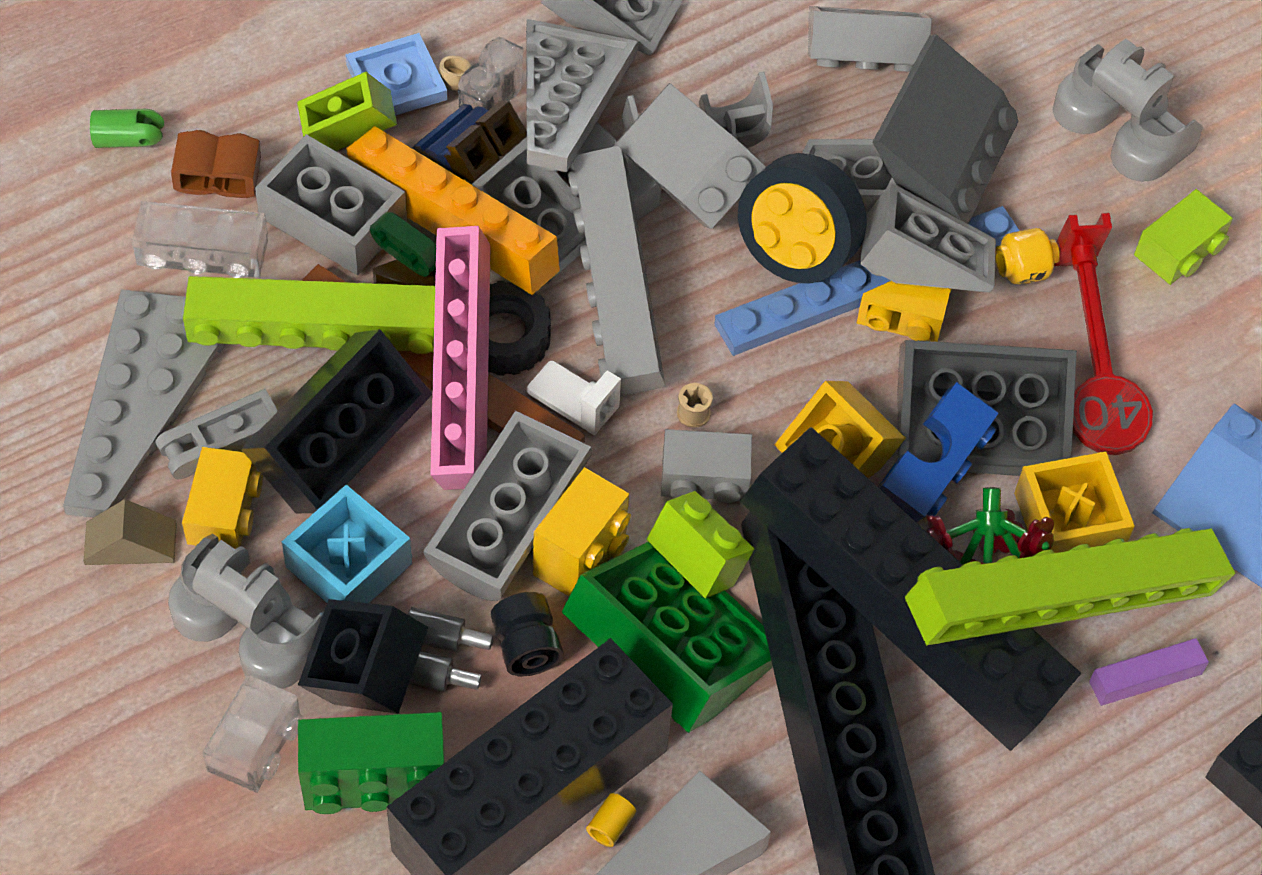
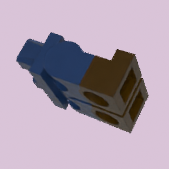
(473, 139)

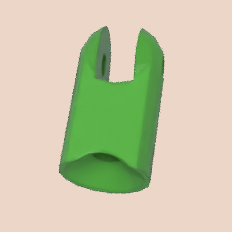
(125, 128)

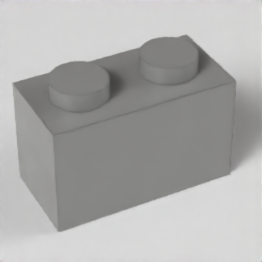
(706, 462)

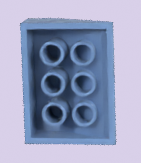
(1224, 491)

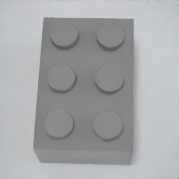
(328, 202)

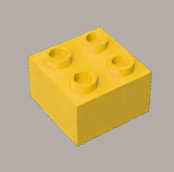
(1080, 499)
(581, 531)

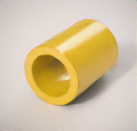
(611, 820)

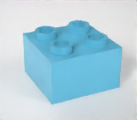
(347, 550)

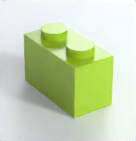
(347, 111)
(1183, 237)
(700, 544)

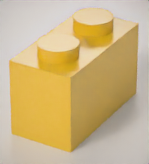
(221, 497)

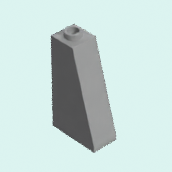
(693, 835)

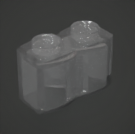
(495, 76)

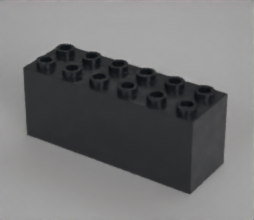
(533, 771)

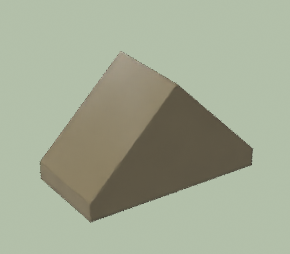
(129, 536)

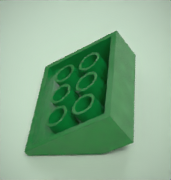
(688, 645)

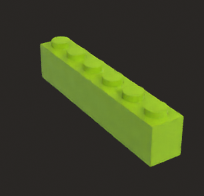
(307, 313)

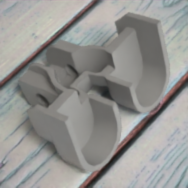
(1092, 97)
(745, 120)
(216, 596)

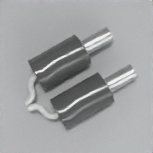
(445, 633)

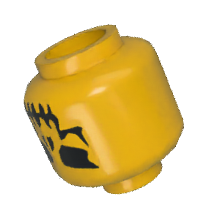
(1026, 256)

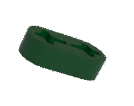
(405, 243)

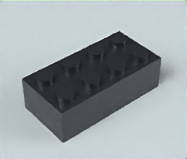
(337, 421)

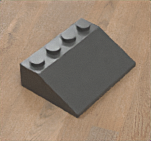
(946, 131)
(1023, 384)

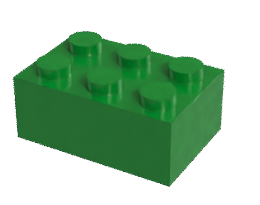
(366, 759)

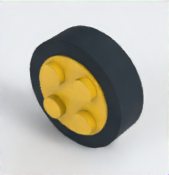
(802, 218)

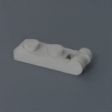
(221, 429)

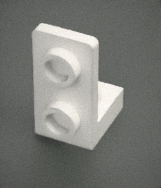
(576, 399)

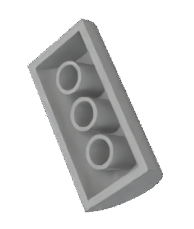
(502, 505)

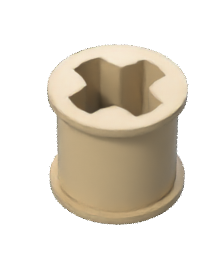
(687, 397)

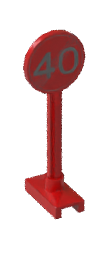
(1108, 408)

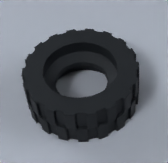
(531, 347)

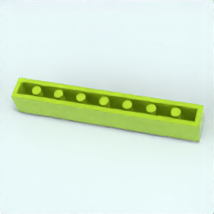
(1067, 585)

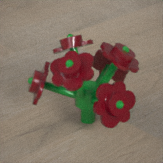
(994, 531)

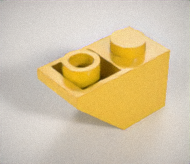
(905, 310)

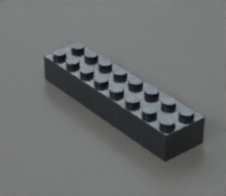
(874, 559)

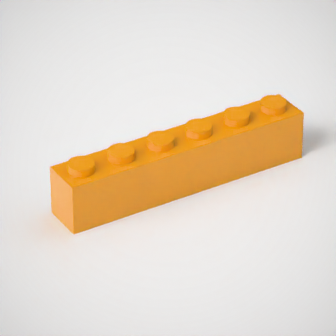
(441, 199)

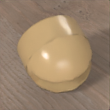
(451, 70)

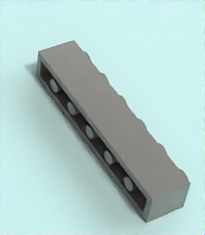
(617, 270)

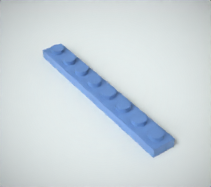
(819, 301)

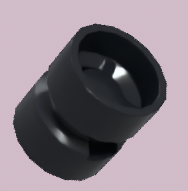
(526, 634)

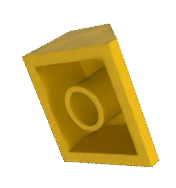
(848, 425)

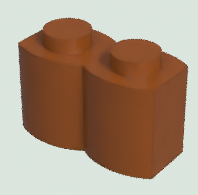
(216, 164)

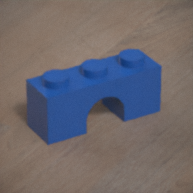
(960, 424)

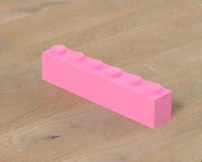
(460, 355)

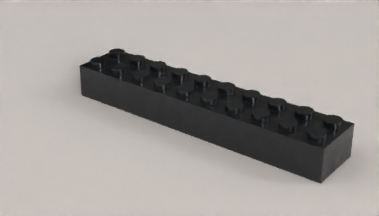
(837, 718)

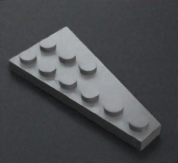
(568, 87)
(138, 392)

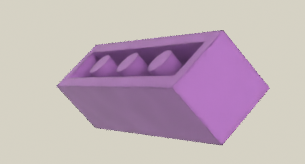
(1148, 671)

